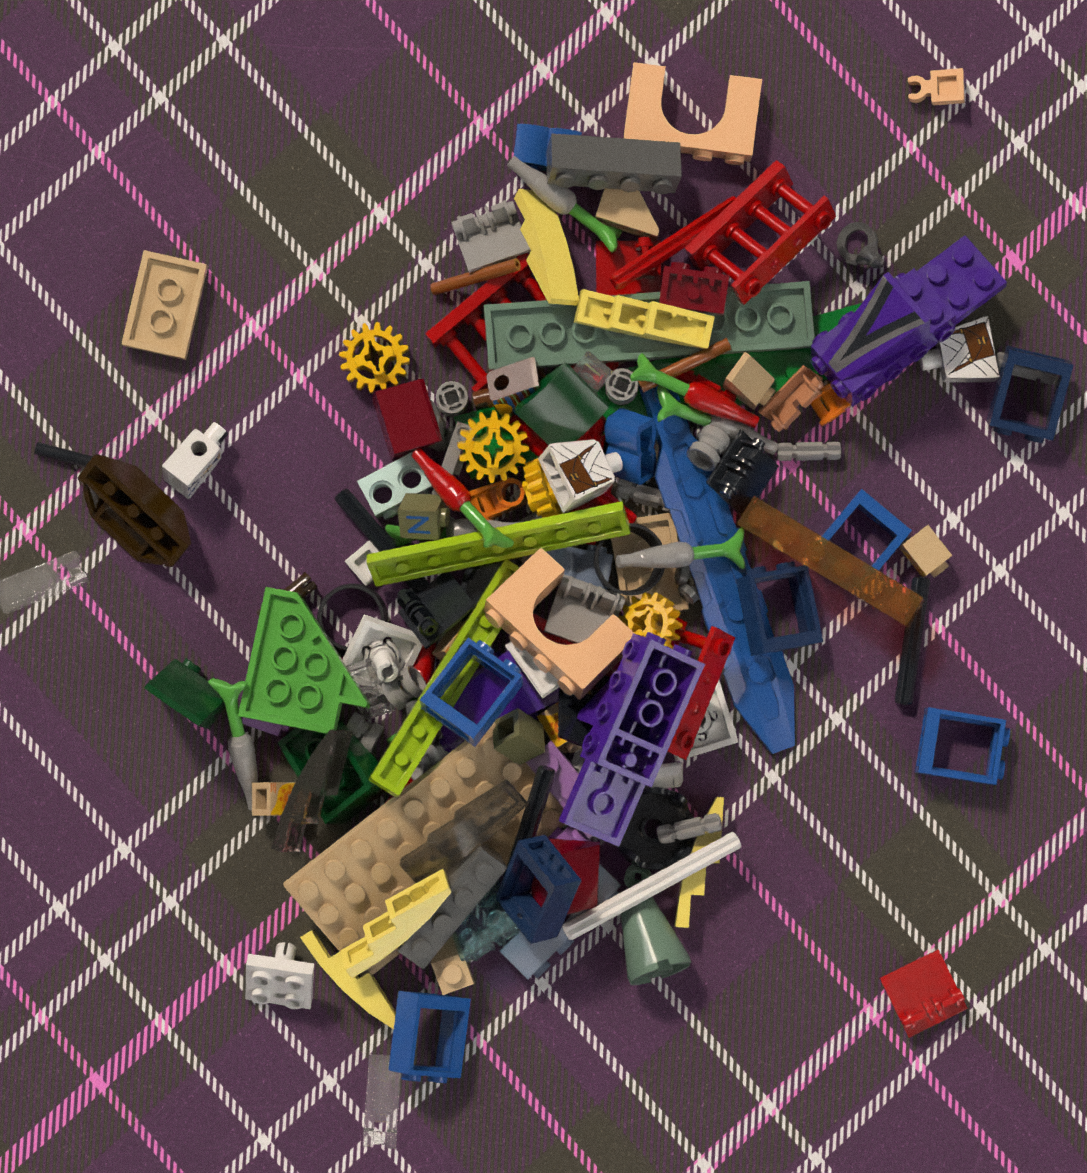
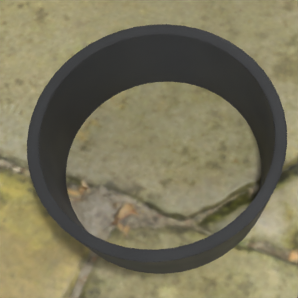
(652, 539)
(383, 610)

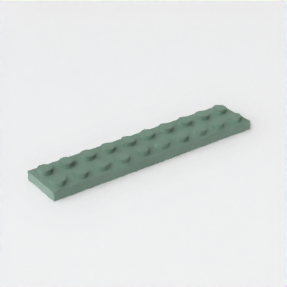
(768, 322)

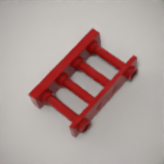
(741, 213)
(470, 313)
(714, 654)

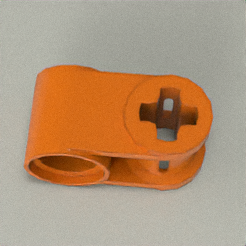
(833, 403)
(495, 500)

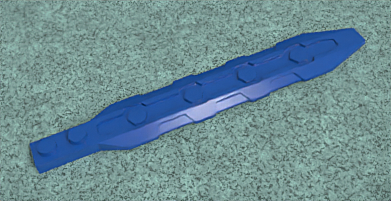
(758, 683)

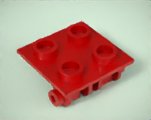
(626, 251)
(923, 993)

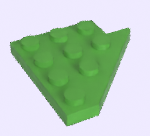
(295, 669)

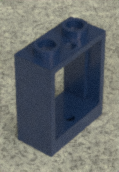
(1035, 361)
(803, 603)
(542, 860)

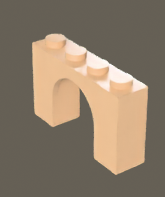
(728, 140)
(574, 666)

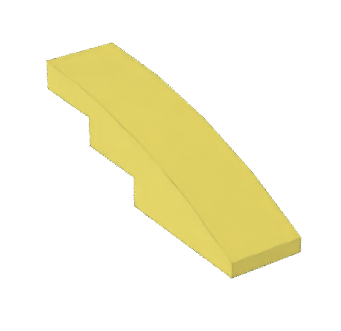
(549, 252)
(644, 319)
(696, 882)
(404, 917)
(362, 990)

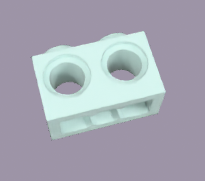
(392, 478)

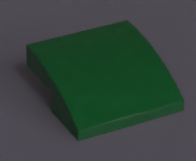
(562, 407)

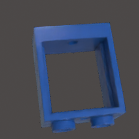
(880, 516)
(453, 719)
(927, 744)
(451, 1036)

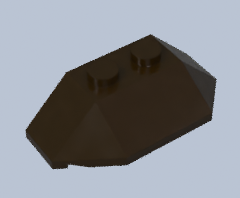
(134, 511)

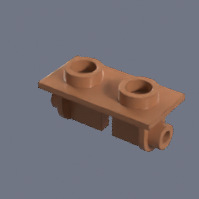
(799, 389)

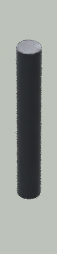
(62, 454)

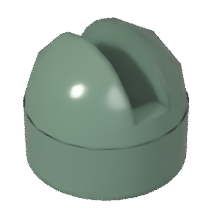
(630, 875)

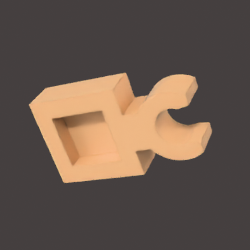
(943, 88)

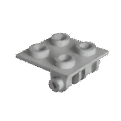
(490, 236)
(581, 609)

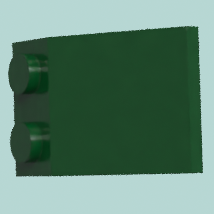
(187, 692)
(354, 789)

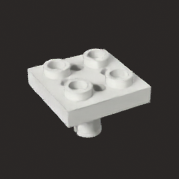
(387, 657)
(718, 732)
(280, 979)

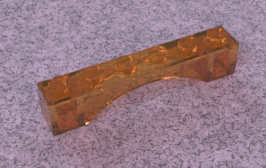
(831, 562)

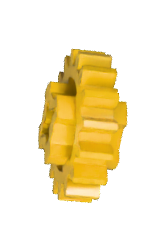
(359, 361)
(477, 446)
(538, 491)
(652, 615)

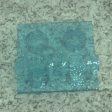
(483, 926)

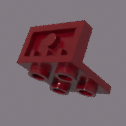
(694, 289)

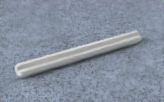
(651, 886)

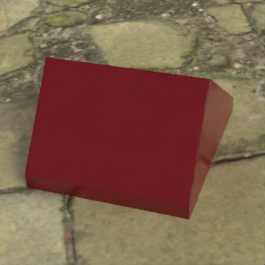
(406, 418)
(584, 860)

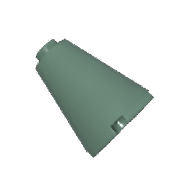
(651, 944)

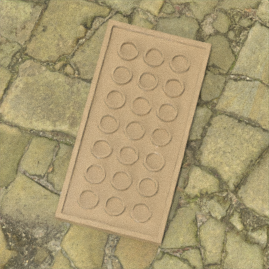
(362, 868)

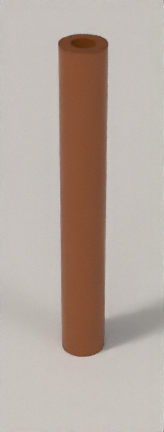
(475, 277)
(690, 362)

